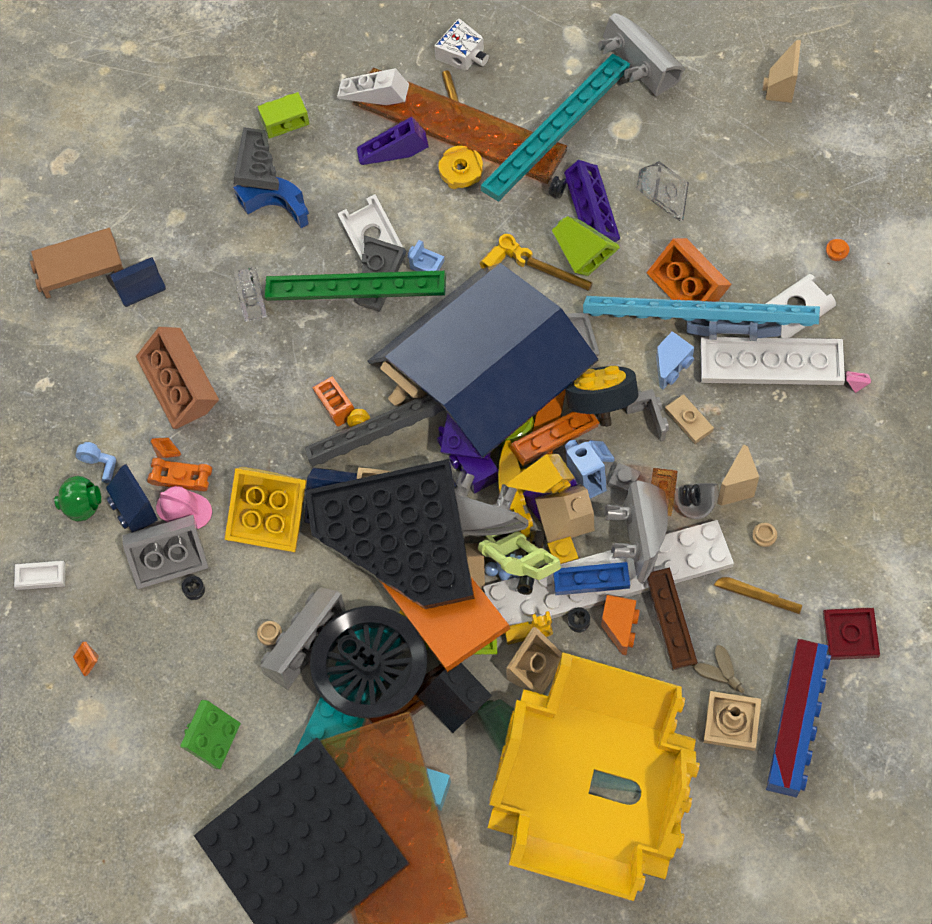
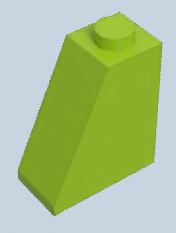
(583, 245)

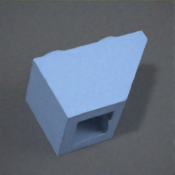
(672, 357)

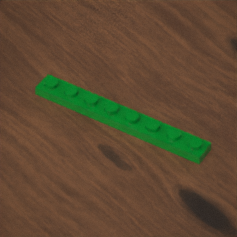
(355, 285)

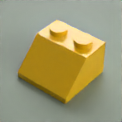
(544, 476)

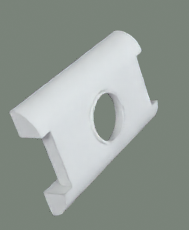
(367, 217)
(810, 294)

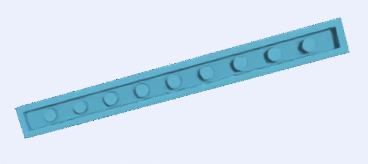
(706, 310)

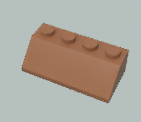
(176, 376)

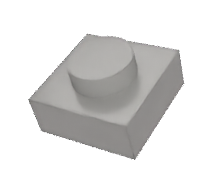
(623, 477)

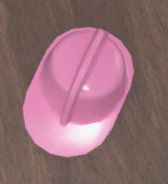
(180, 503)

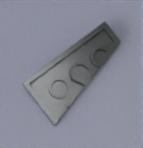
(254, 161)

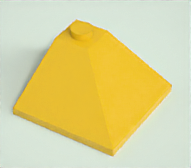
(265, 509)

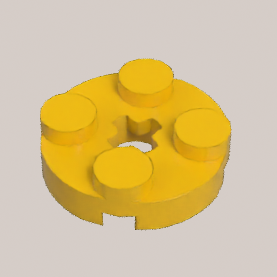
(460, 178)

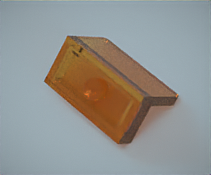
(666, 480)

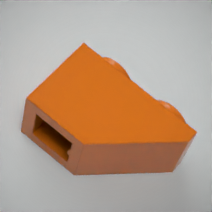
(618, 620)

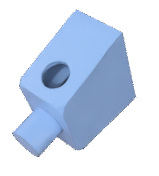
(586, 467)

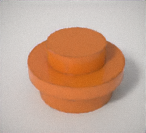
(837, 249)

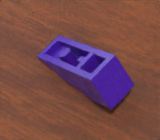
(395, 143)

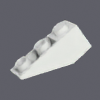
(377, 88)

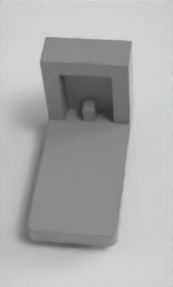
(645, 401)

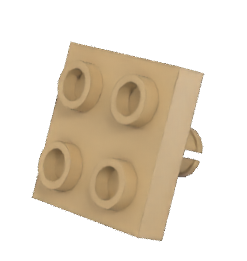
(404, 387)
(732, 721)

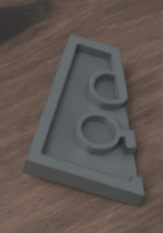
(377, 258)

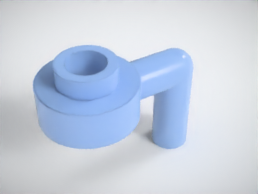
(91, 454)

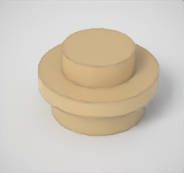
(764, 535)
(269, 632)

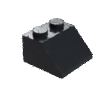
(454, 696)

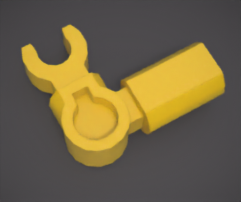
(506, 246)
(520, 631)

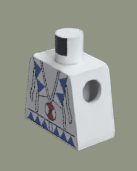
(461, 47)

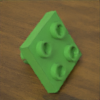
(210, 734)

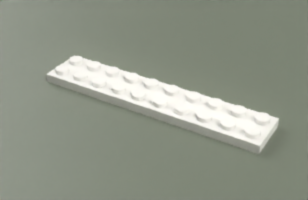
(686, 552)

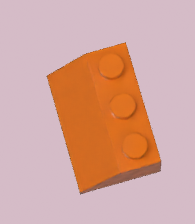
(687, 274)

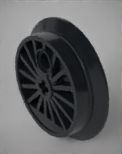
(337, 633)

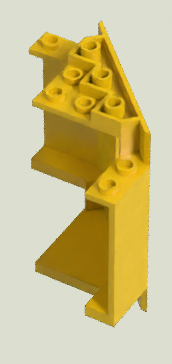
(554, 743)

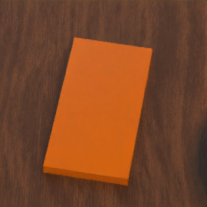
(454, 629)

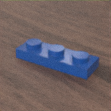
(591, 578)

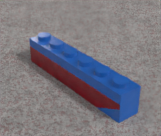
(797, 718)

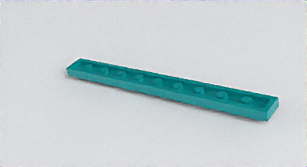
(554, 128)

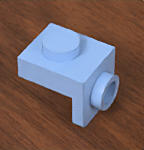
(424, 259)

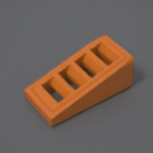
(339, 413)

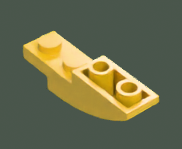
(508, 470)

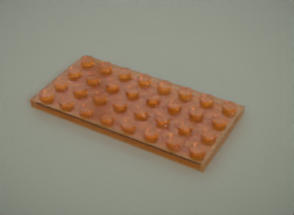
(392, 778)

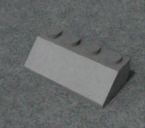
(295, 644)

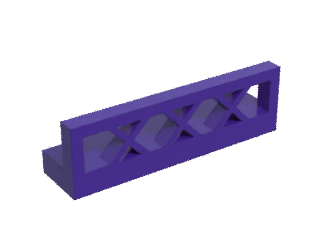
(587, 201)

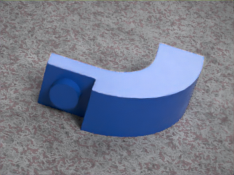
(287, 196)

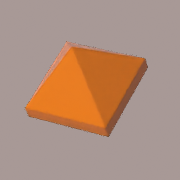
(164, 448)
(85, 658)

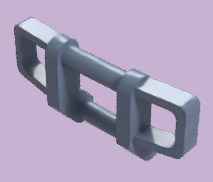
(711, 328)

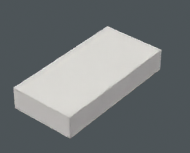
(39, 575)

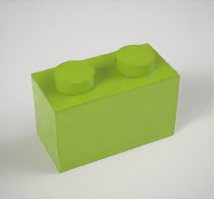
(283, 115)

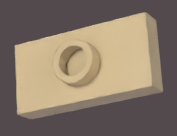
(689, 419)

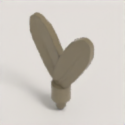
(724, 673)

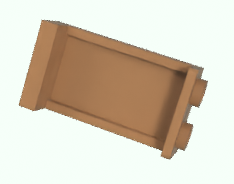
(75, 260)

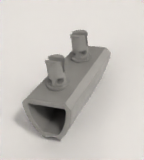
(644, 53)
(487, 519)
(646, 524)

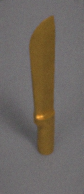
(753, 592)

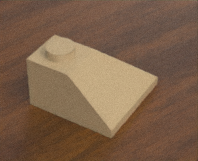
(783, 76)
(566, 513)

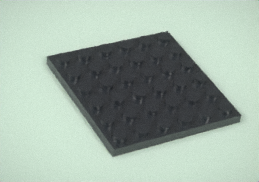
(302, 844)

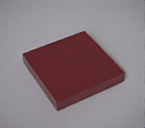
(851, 633)

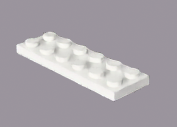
(772, 361)

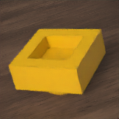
(563, 550)

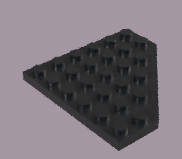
(399, 530)

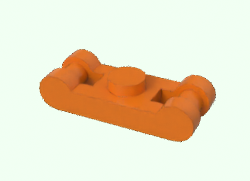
(179, 475)

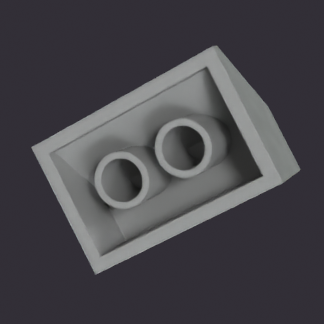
(165, 551)

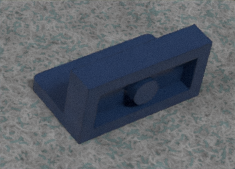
(138, 282)

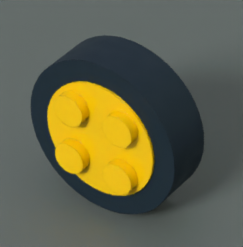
(602, 391)

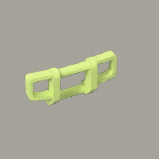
(526, 565)

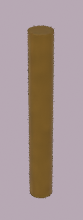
(449, 85)
(561, 274)

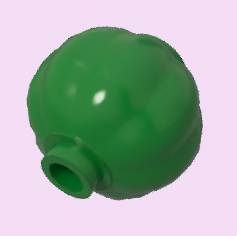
(78, 498)

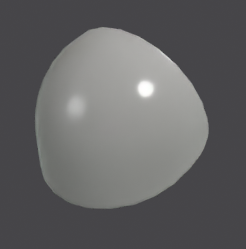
(709, 499)

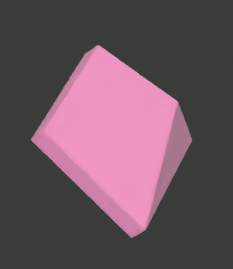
(857, 380)

